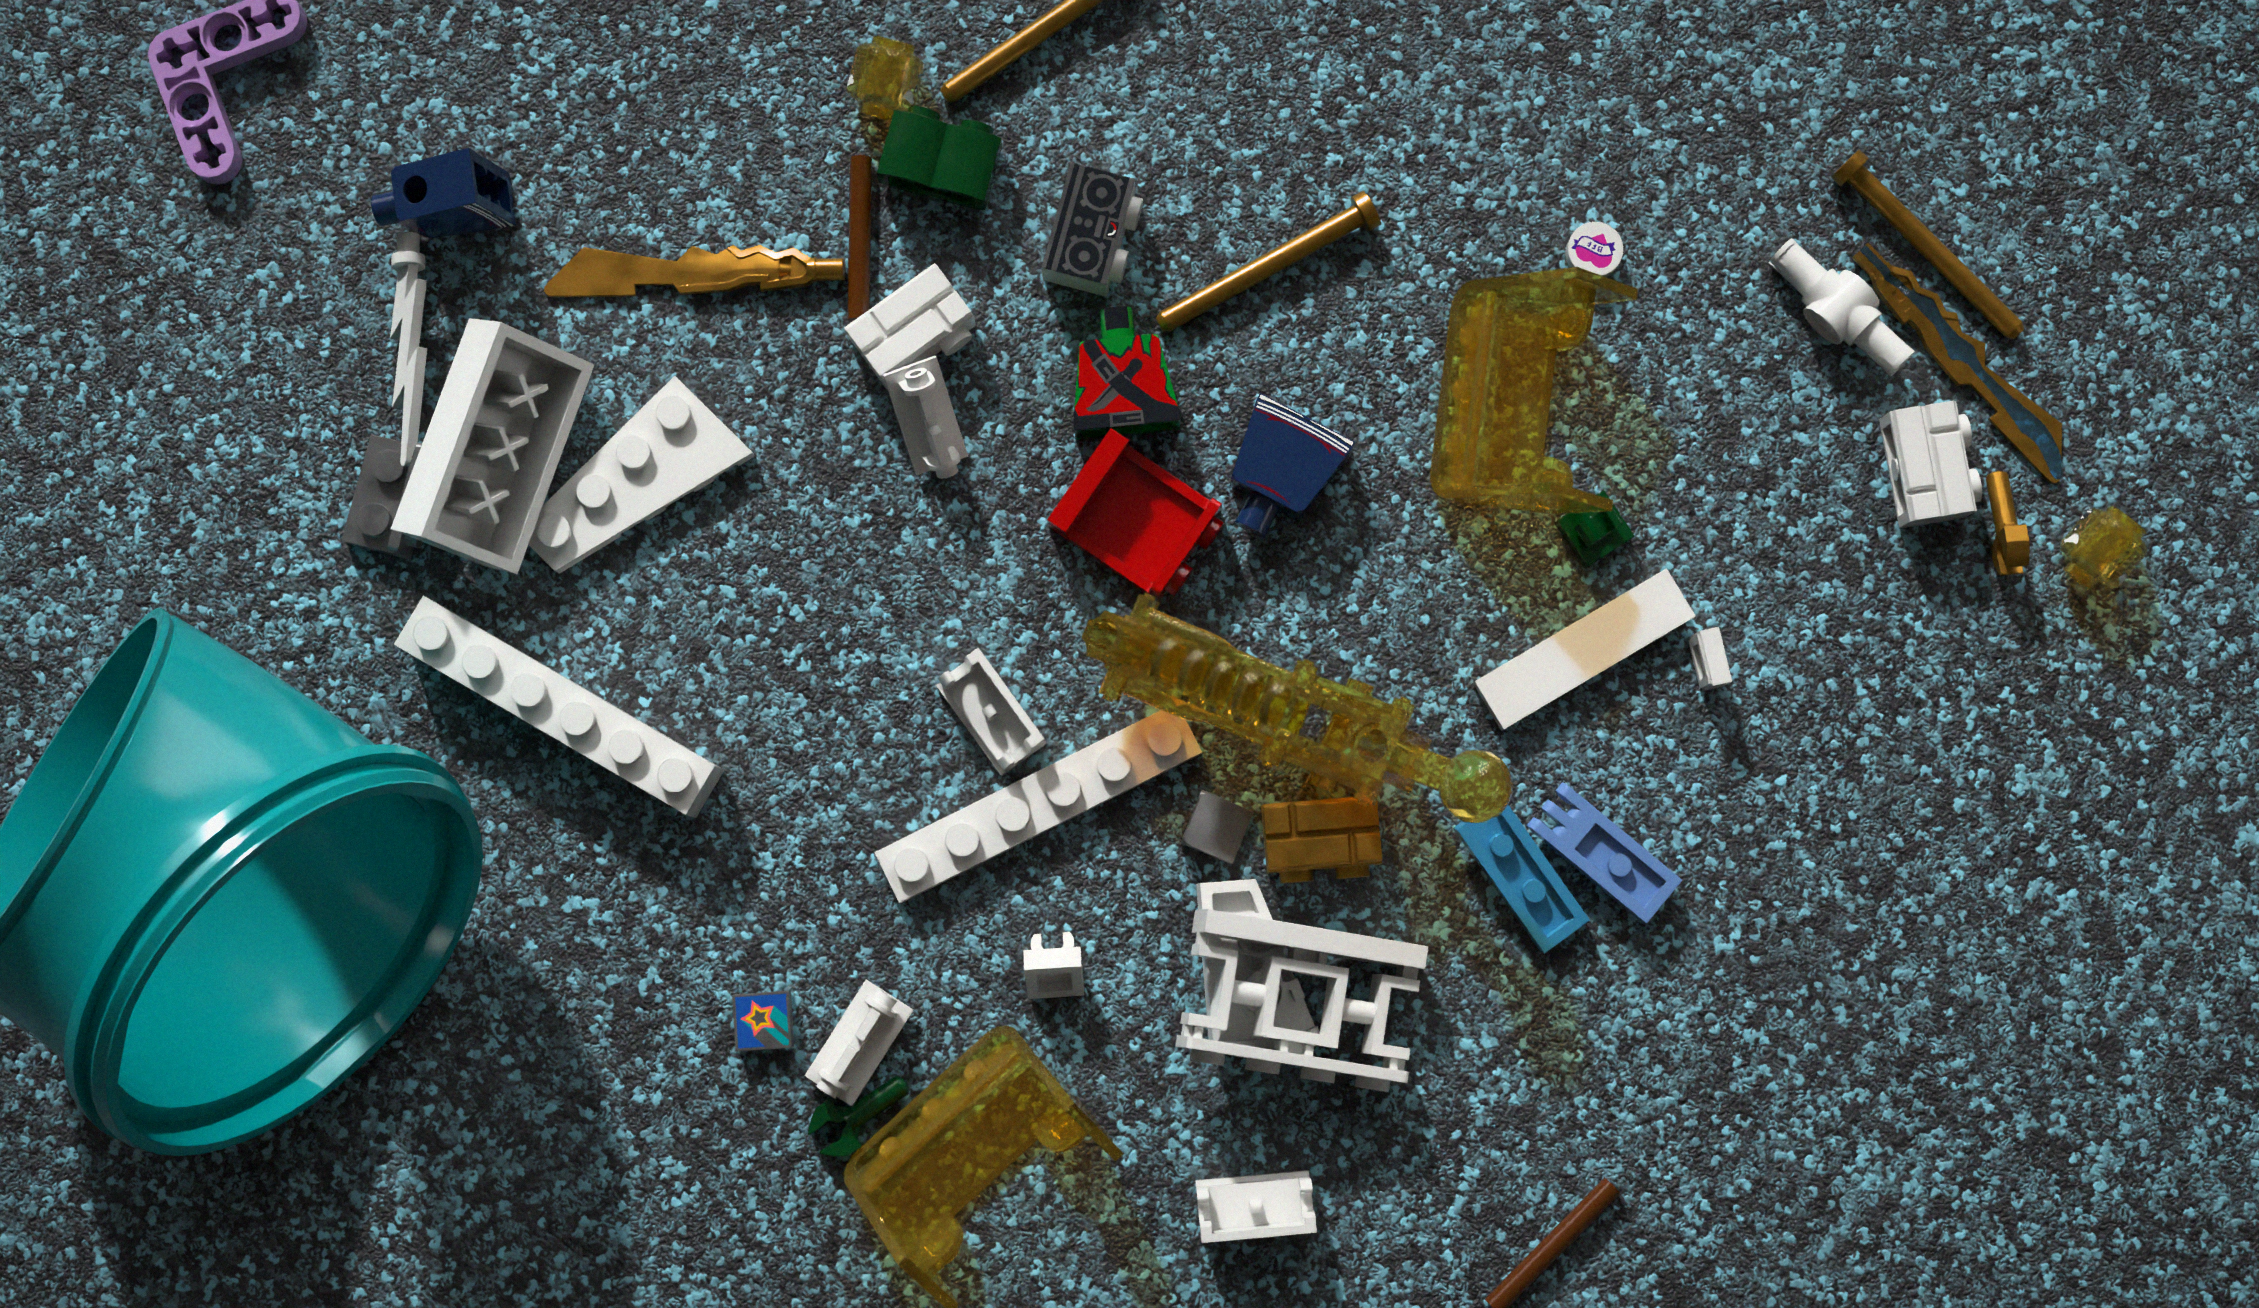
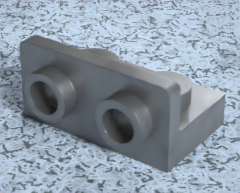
(378, 499)

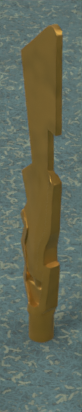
(695, 272)

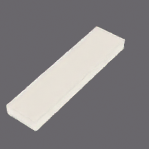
(1584, 649)

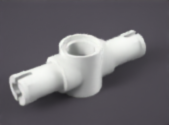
(1841, 307)

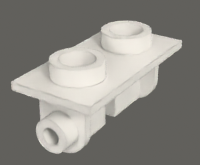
(926, 417)
(858, 1043)

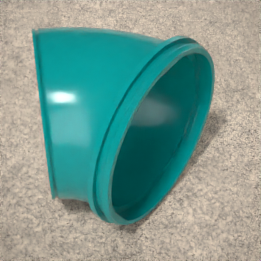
(222, 894)

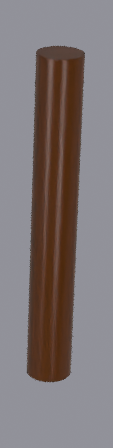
(859, 236)
(1553, 1245)

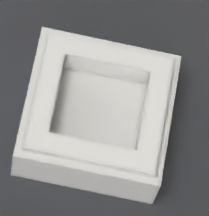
(1710, 659)

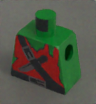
(1123, 381)

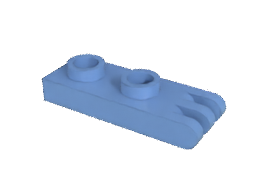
(1606, 855)

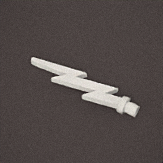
(407, 329)

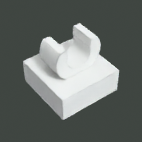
(1053, 970)

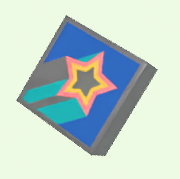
(763, 1021)

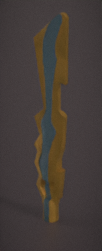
(1963, 359)

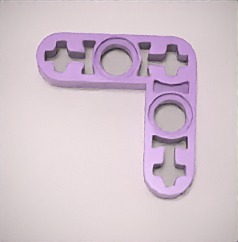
(198, 73)

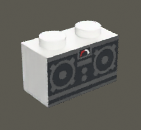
(1090, 230)

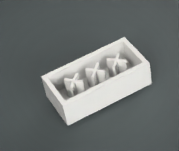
(493, 445)

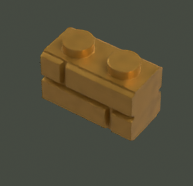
(1321, 836)

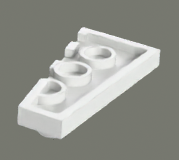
(647, 465)

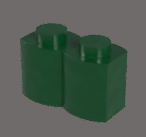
(940, 157)

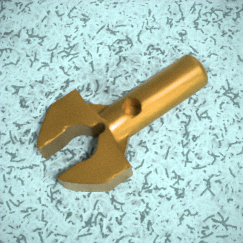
(2011, 543)

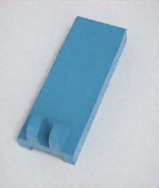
(1523, 878)

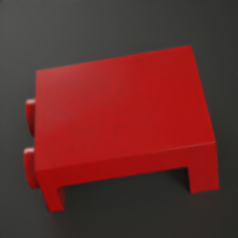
(1136, 517)

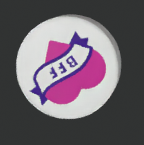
(1595, 248)

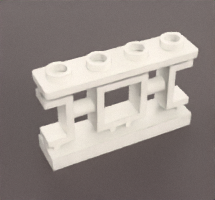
(1306, 955)

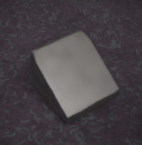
(1216, 827)

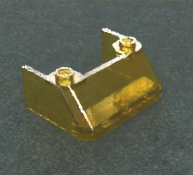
(1501, 388)
(957, 1143)

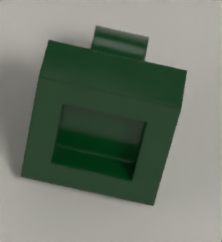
(1594, 533)

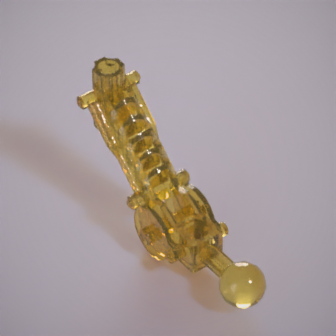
(1216, 684)

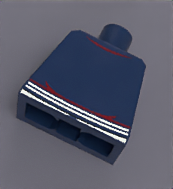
(447, 196)
(1284, 464)

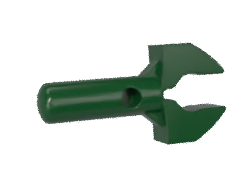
(856, 1115)

